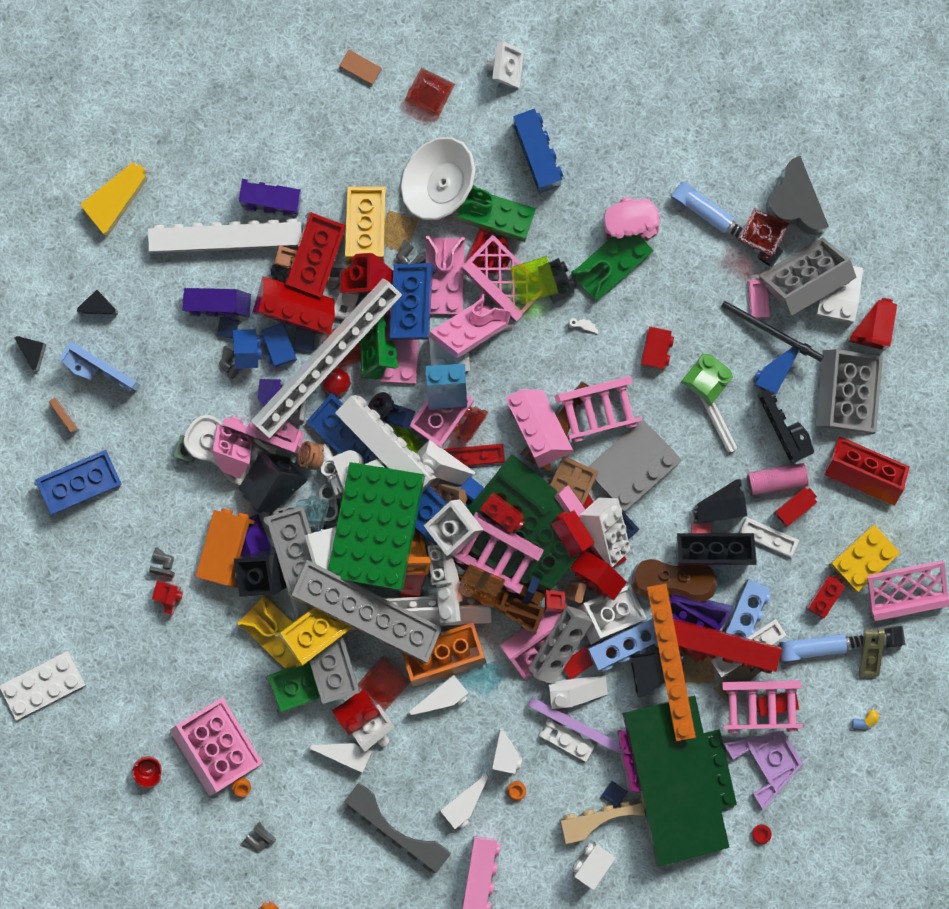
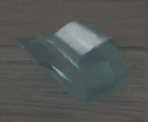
(316, 511)

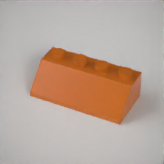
(455, 652)

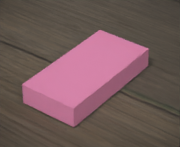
(758, 299)

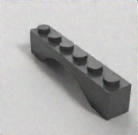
(429, 852)

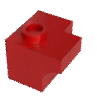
(168, 595)

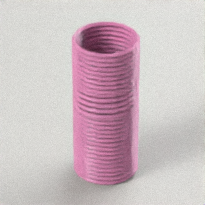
(788, 478)

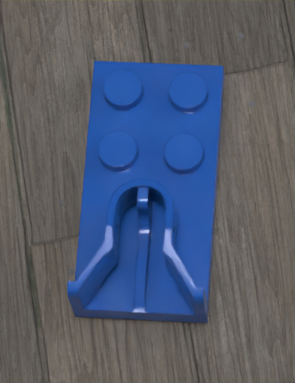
(412, 310)
(77, 482)

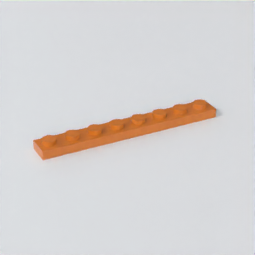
(671, 662)

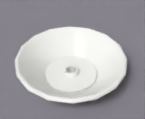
(438, 178)

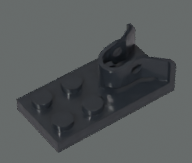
(788, 435)

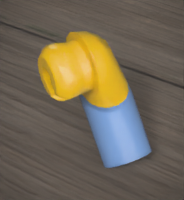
(866, 723)

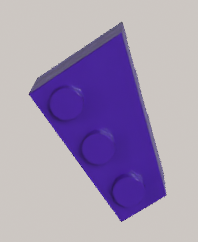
(269, 198)
(216, 302)
(704, 613)

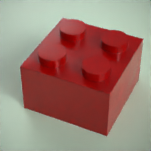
(598, 575)

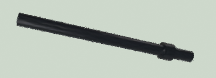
(804, 349)

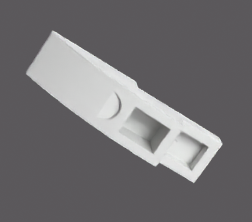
(447, 582)

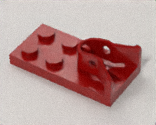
(315, 254)

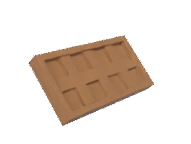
(576, 476)

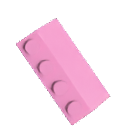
(539, 426)
(525, 645)
(480, 873)

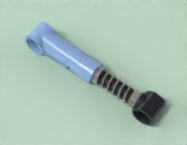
(714, 215)
(835, 644)

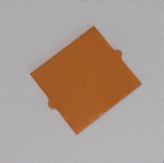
(398, 228)
(698, 671)

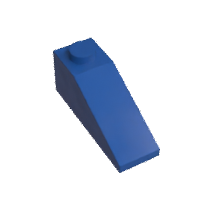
(775, 372)

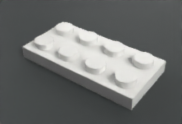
(42, 685)

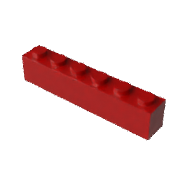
(727, 646)

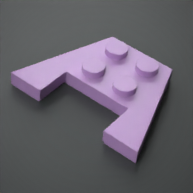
(775, 758)

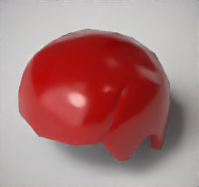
(336, 382)
(144, 778)

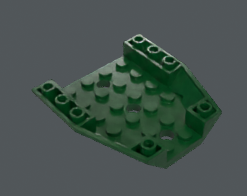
(535, 500)

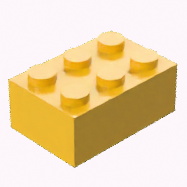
(864, 557)

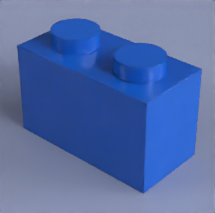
(278, 344)
(246, 348)

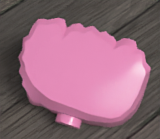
(631, 218)

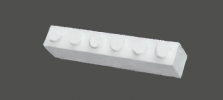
(381, 439)

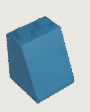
(446, 386)

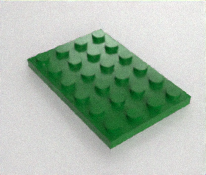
(376, 525)

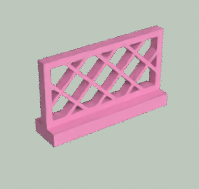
(488, 286)
(909, 603)

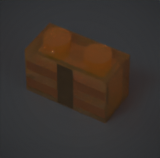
(481, 585)

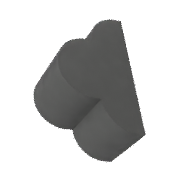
(796, 200)

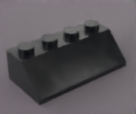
(715, 549)

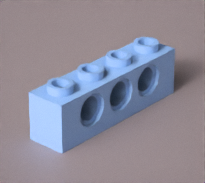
(750, 589)
(598, 651)

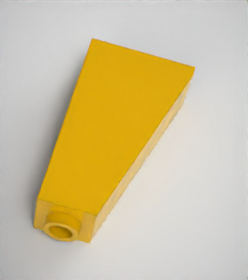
(113, 198)

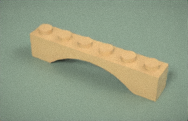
(579, 827)

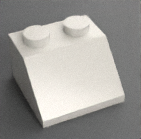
(506, 755)

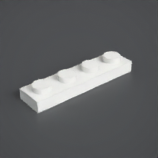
(768, 634)

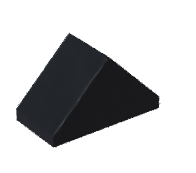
(97, 304)
(32, 351)

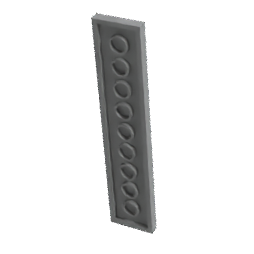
(332, 665)

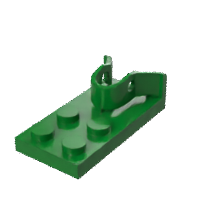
(495, 214)
(611, 264)
(374, 352)
(293, 686)

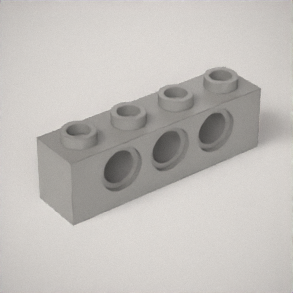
(560, 644)

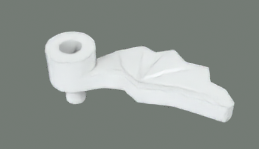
(585, 325)

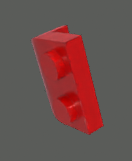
(481, 237)

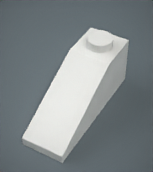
(444, 464)
(576, 691)
(445, 695)
(346, 753)
(462, 806)

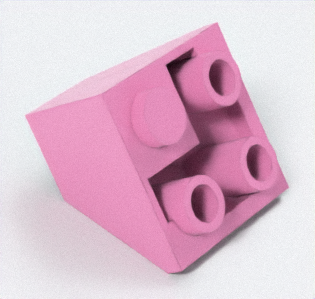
(232, 450)

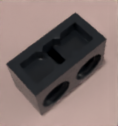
(562, 278)

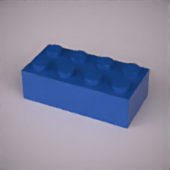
(537, 151)

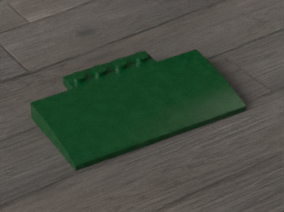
(680, 783)

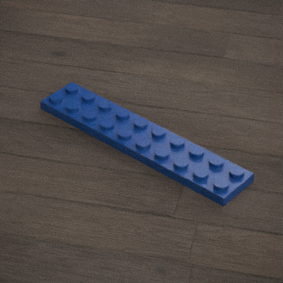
(343, 439)

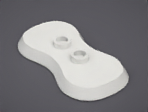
(200, 440)

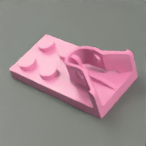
(447, 283)
(470, 327)
(406, 358)
(287, 440)

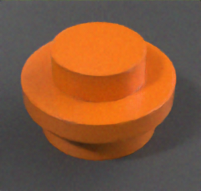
(241, 787)
(516, 790)

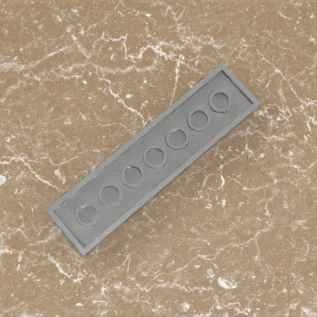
(365, 611)

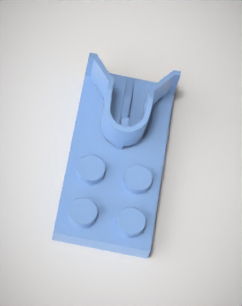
(77, 357)

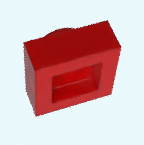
(554, 601)

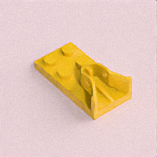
(365, 221)
(262, 623)
(311, 634)

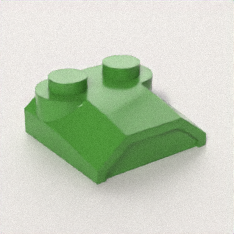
(708, 378)

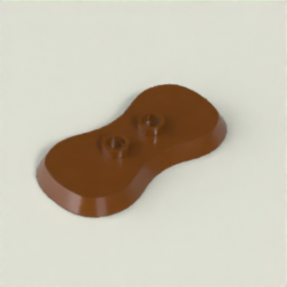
(687, 581)

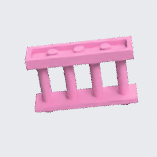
(603, 391)
(513, 542)
(771, 688)

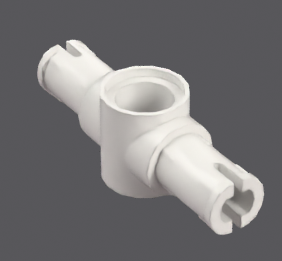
(326, 468)

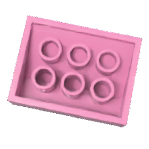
(215, 746)

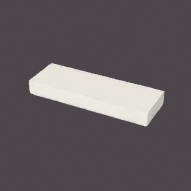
(770, 537)

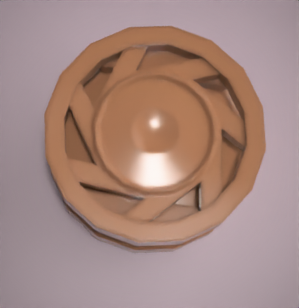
(310, 455)

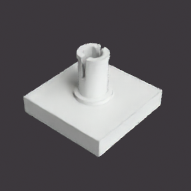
(507, 64)
(374, 731)

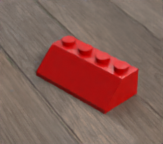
(294, 307)
(867, 471)

